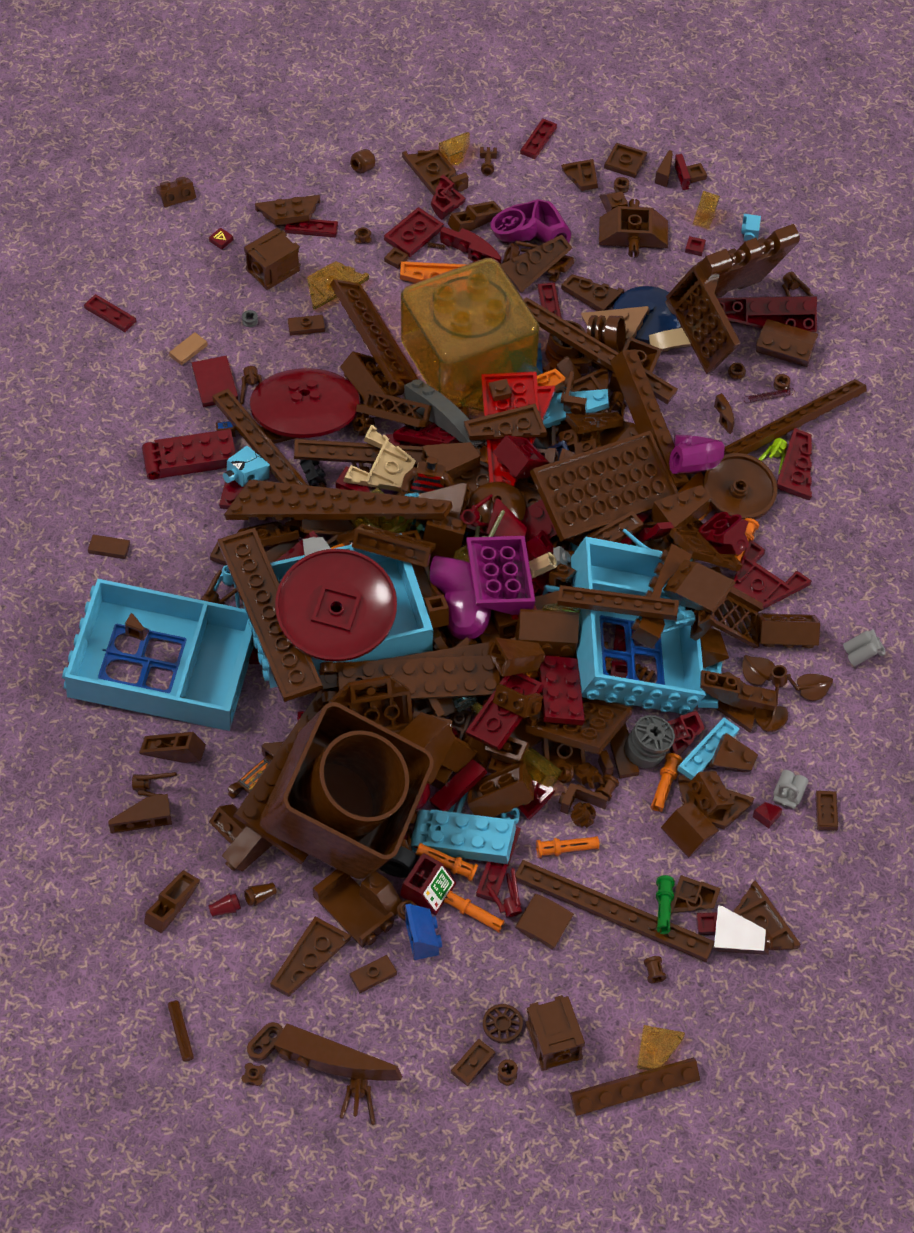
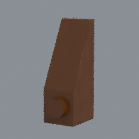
(176, 747)
(147, 813)

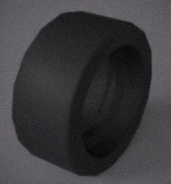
(400, 864)

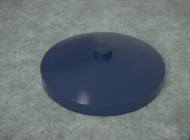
(659, 317)

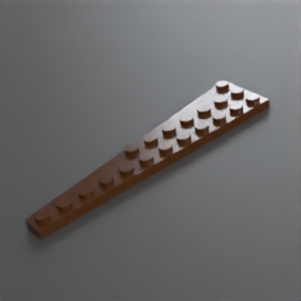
(303, 502)

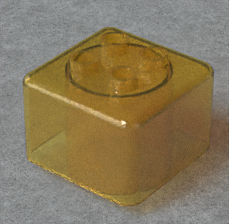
(467, 327)

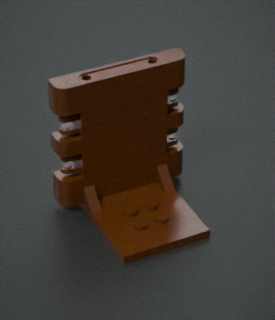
(696, 294)

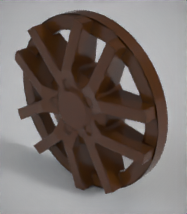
(502, 1023)

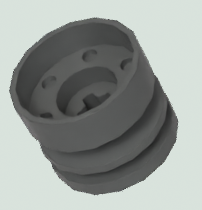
(649, 741)

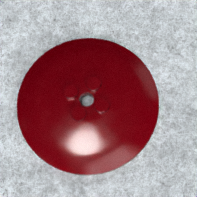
(283, 410)
(336, 579)

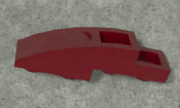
(469, 242)

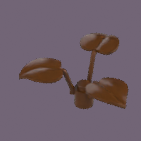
(759, 669)

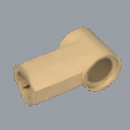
(542, 564)

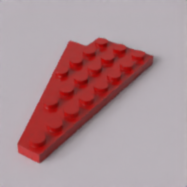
(524, 392)

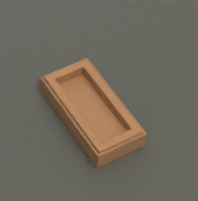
(188, 348)

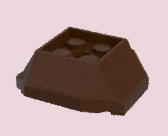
(382, 694)

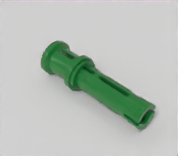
(664, 897)

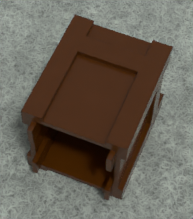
(272, 258)
(554, 1033)

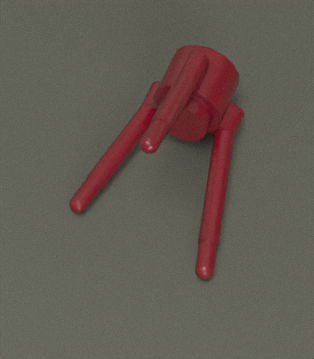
(472, 515)
(512, 904)

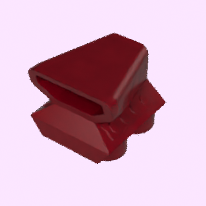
(726, 533)

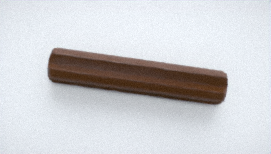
(180, 1031)

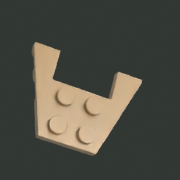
(388, 467)

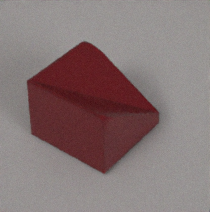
(767, 814)

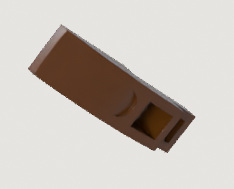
(732, 692)

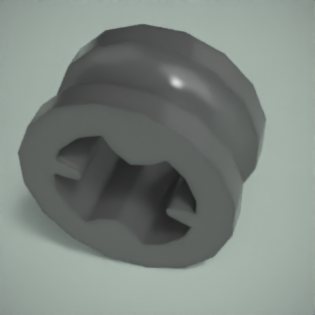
(249, 323)

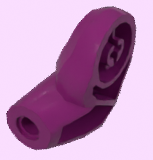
(530, 220)
(695, 454)
(455, 582)

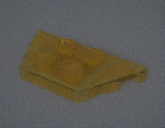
(320, 281)

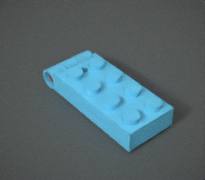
(465, 835)

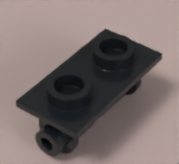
(317, 473)

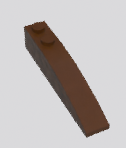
(331, 1057)

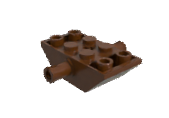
(633, 228)

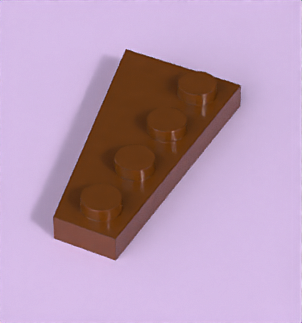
(532, 264)
(516, 422)
(310, 953)

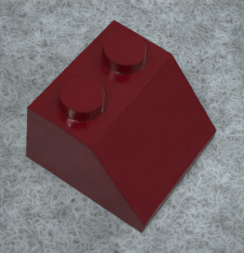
(519, 456)

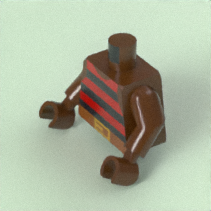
(426, 478)

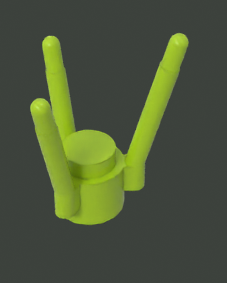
(777, 449)

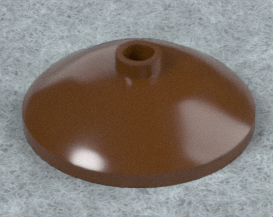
(508, 494)

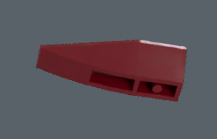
(789, 310)

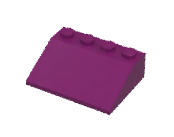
(501, 573)

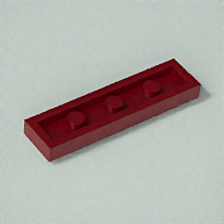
(495, 874)

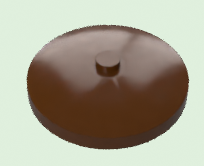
(741, 486)

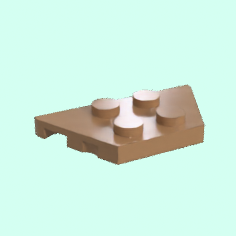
(632, 316)

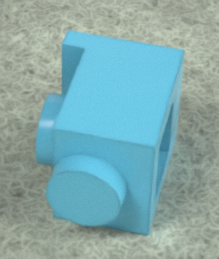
(750, 226)

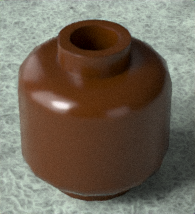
(362, 161)

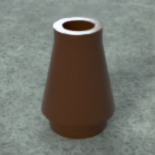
(256, 894)

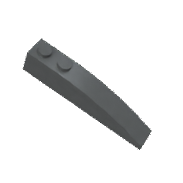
(443, 411)

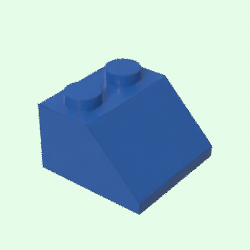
(421, 932)

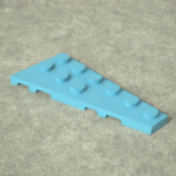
(596, 401)

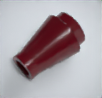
(225, 905)

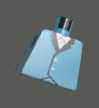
(245, 466)

